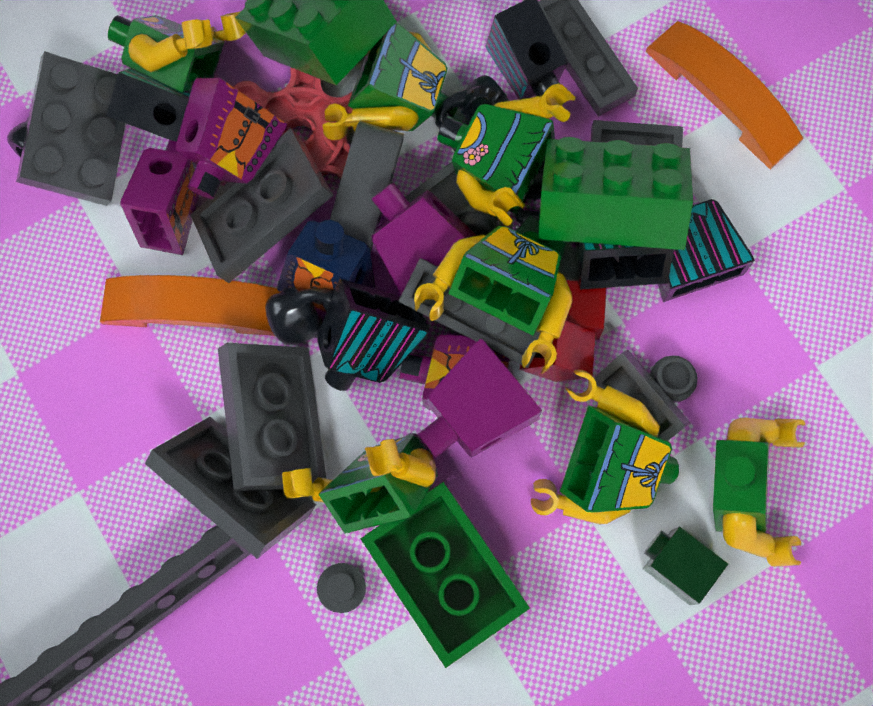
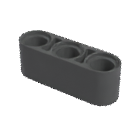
(366, 172)

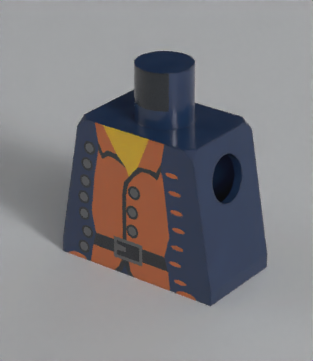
(323, 257)

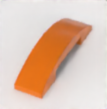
(729, 87)
(186, 302)

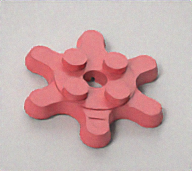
(304, 105)

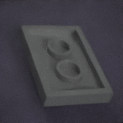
(68, 137)
(255, 216)
(269, 414)
(200, 470)

